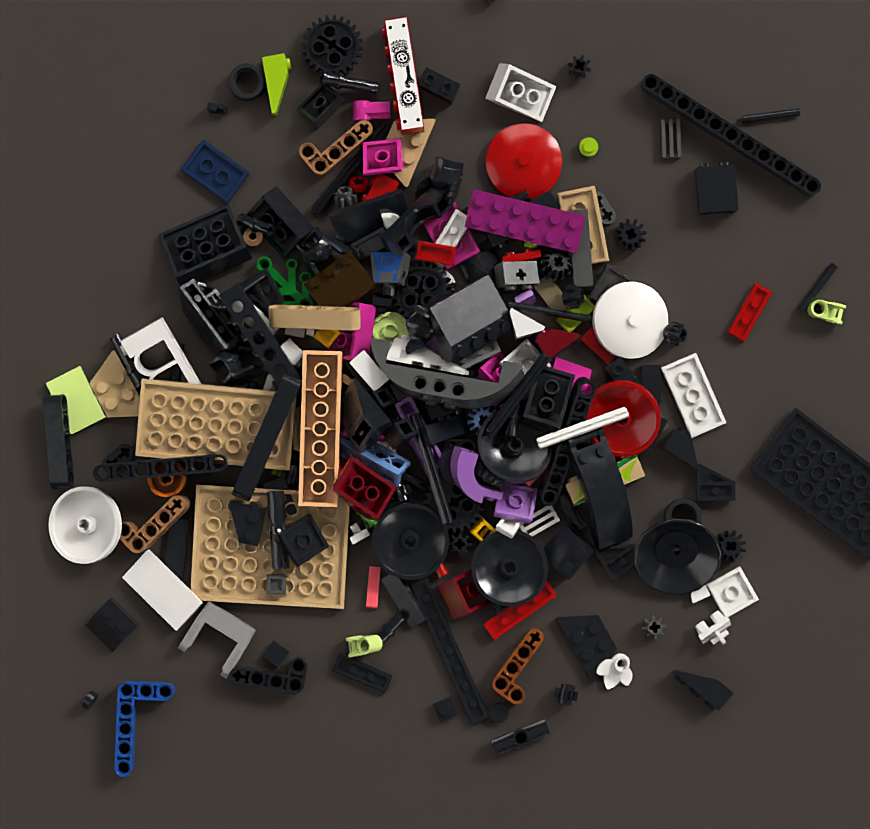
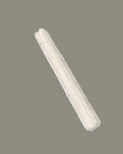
(582, 427)

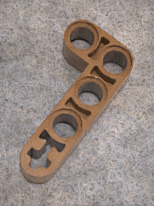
(338, 145)
(156, 521)

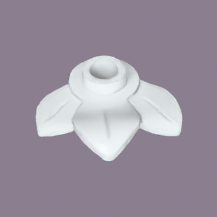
(613, 673)

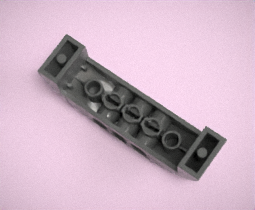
(474, 392)

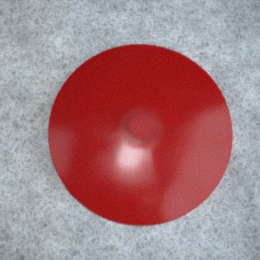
(523, 159)
(632, 433)

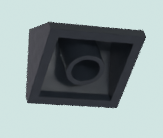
(321, 105)
(480, 265)

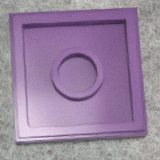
(516, 503)

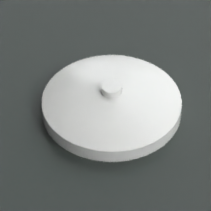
(630, 320)
(85, 525)

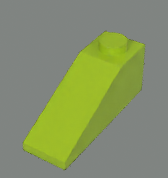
(276, 76)

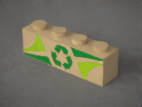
(629, 469)

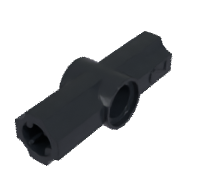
(532, 731)

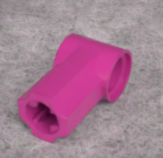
(370, 110)

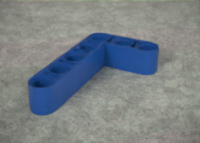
(130, 719)

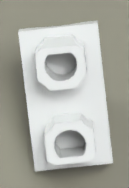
(721, 624)

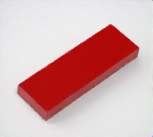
(749, 312)

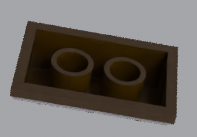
(340, 283)

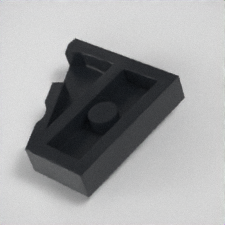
(265, 292)

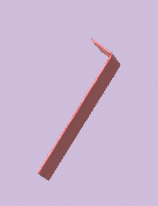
(373, 587)

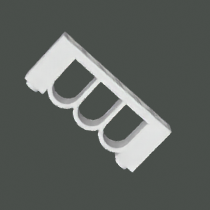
(149, 336)

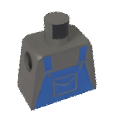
(389, 270)

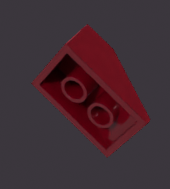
(363, 489)

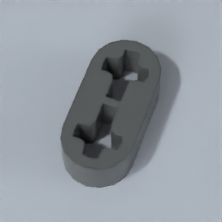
(607, 207)

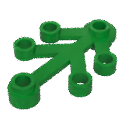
(289, 287)

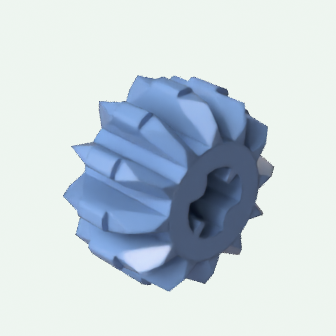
(477, 419)

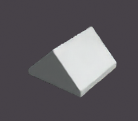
(523, 325)

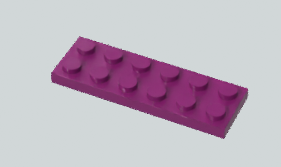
(524, 221)

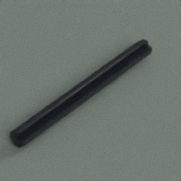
(348, 172)
(432, 471)

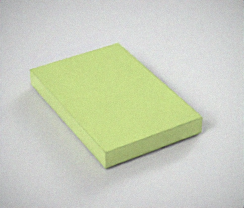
(81, 401)

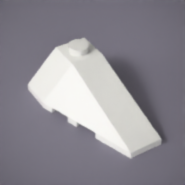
(423, 357)

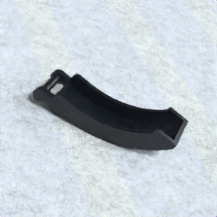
(602, 489)

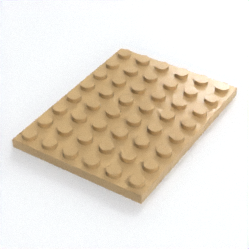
(238, 571)

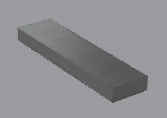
(582, 259)

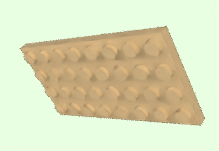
(207, 419)

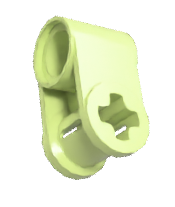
(830, 311)
(363, 645)

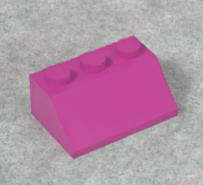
(355, 341)

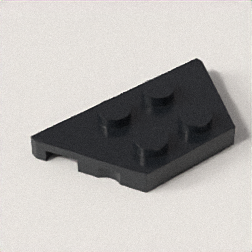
(589, 641)

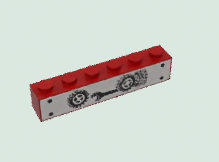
(404, 76)

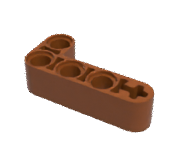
(520, 662)

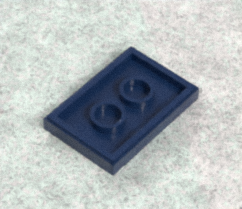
(215, 171)

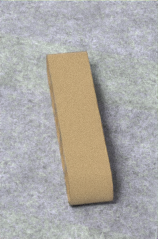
(314, 317)

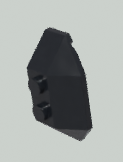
(211, 323)

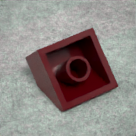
(554, 341)
(461, 595)

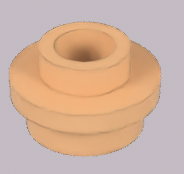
(255, 242)

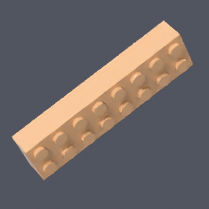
(320, 428)

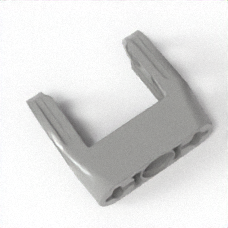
(225, 623)

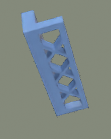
(368, 457)

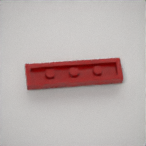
(513, 615)

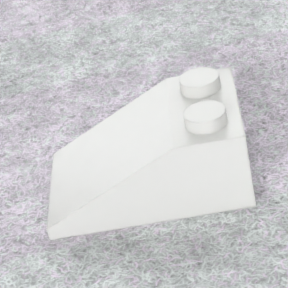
(520, 92)

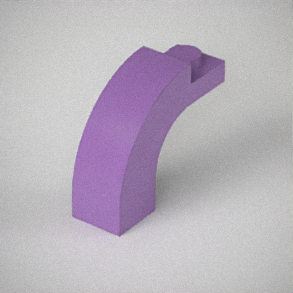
(462, 472)

